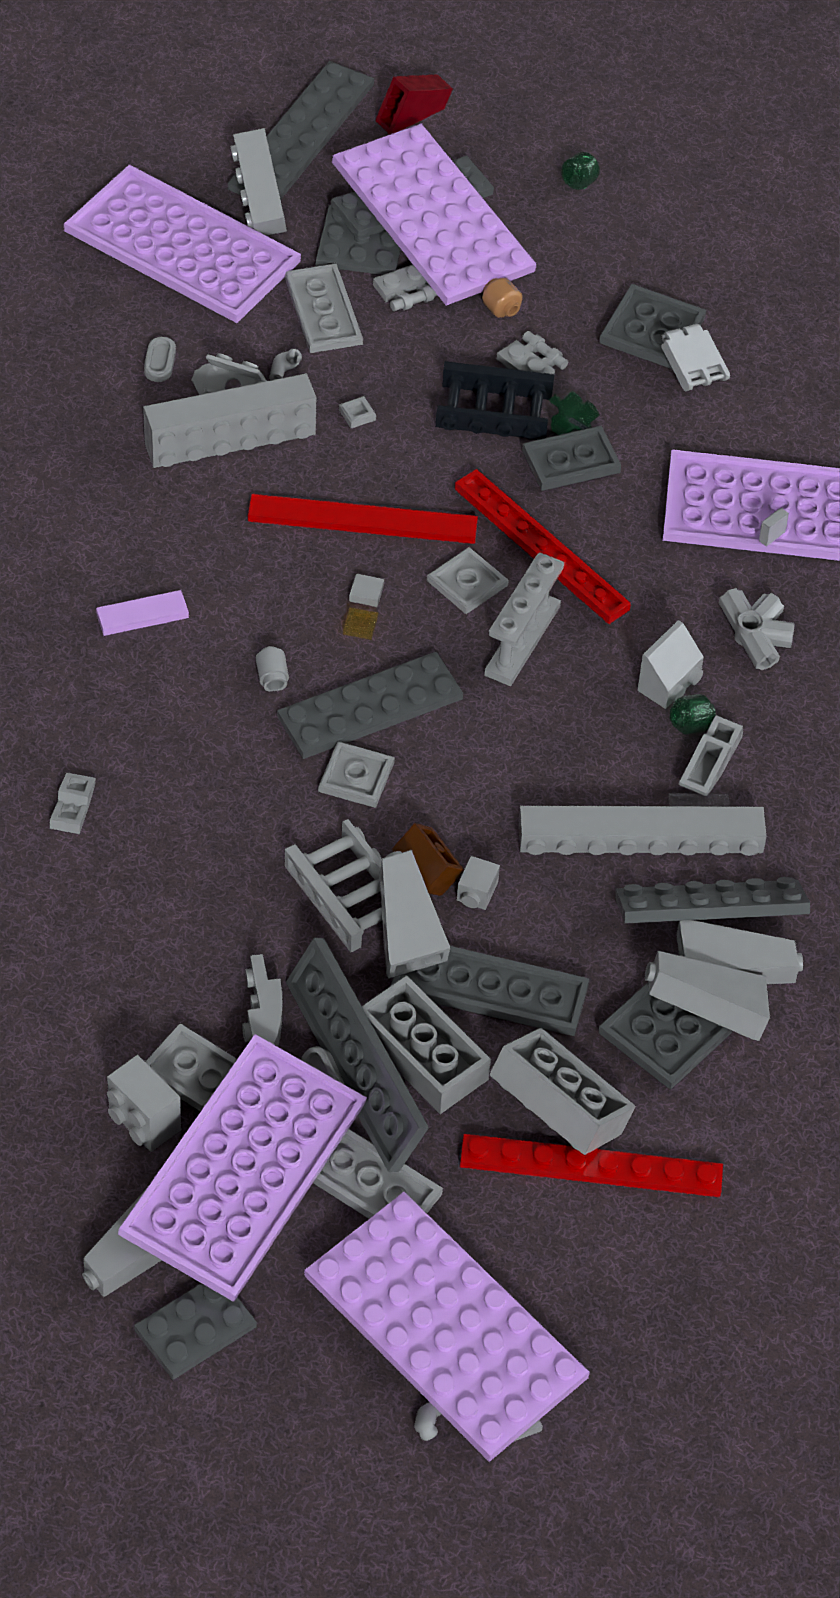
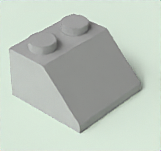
(670, 666)

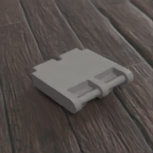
(694, 356)

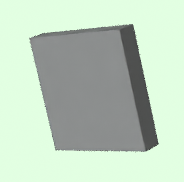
(467, 580)
(356, 774)

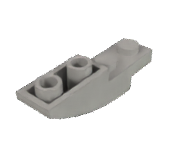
(266, 1003)

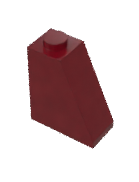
(412, 100)

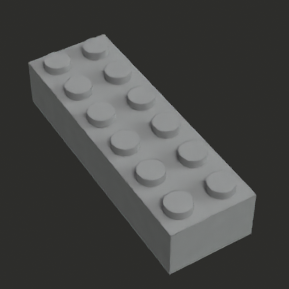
(230, 420)

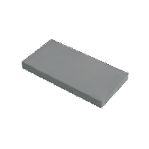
(323, 308)

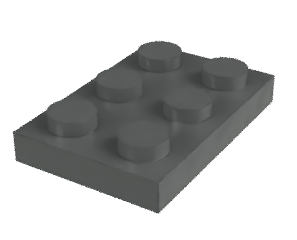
(571, 458)
(193, 1328)

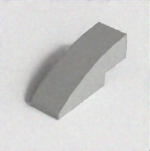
(712, 755)

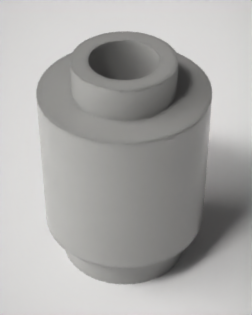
(272, 668)

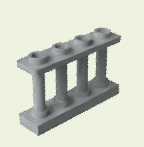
(524, 619)
(318, 886)

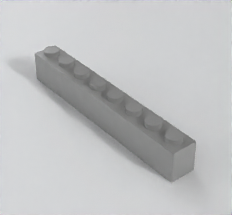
(642, 829)

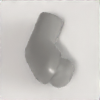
(284, 362)
(425, 1421)

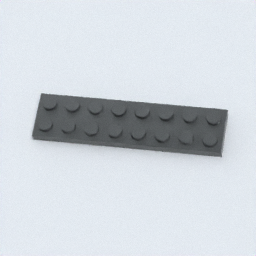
(312, 123)
(362, 1060)

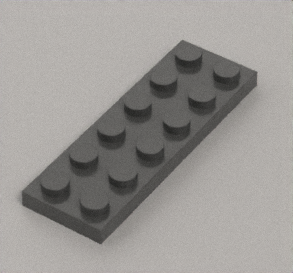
(362, 221)
(369, 704)
(712, 901)
(504, 990)

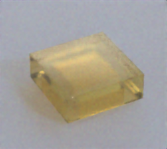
(360, 623)

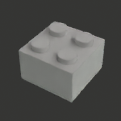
(143, 1103)

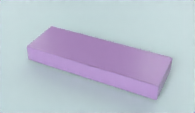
(142, 612)

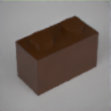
(432, 856)

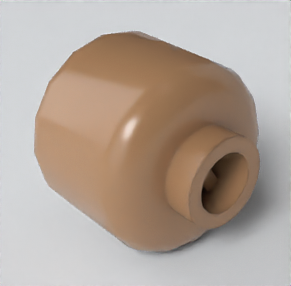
(502, 297)

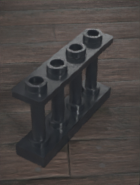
(498, 381)

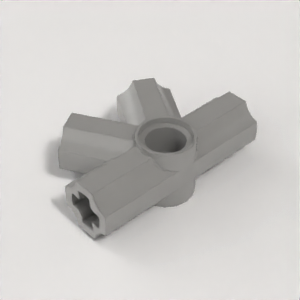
(757, 626)

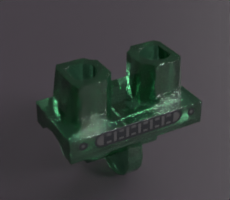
(572, 413)

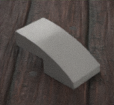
(72, 803)

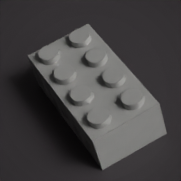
(427, 1045)
(562, 1091)

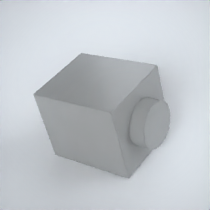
(478, 883)

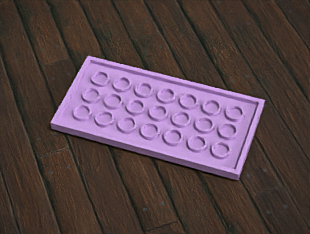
(433, 213)
(182, 243)
(727, 498)
(242, 1167)
(447, 1325)

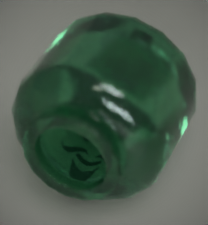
(580, 170)
(692, 714)

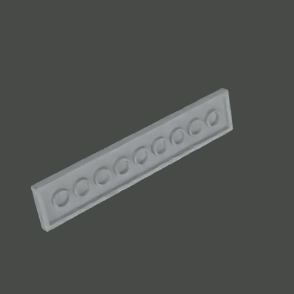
(353, 1170)

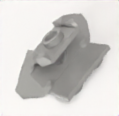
(221, 369)

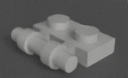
(400, 284)
(522, 357)

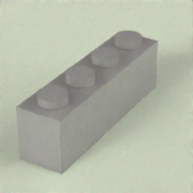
(259, 182)

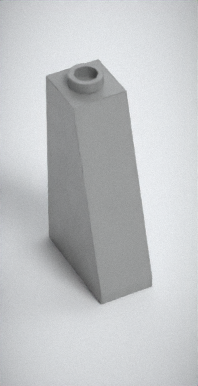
(410, 921)
(740, 950)
(712, 992)
(115, 1259)

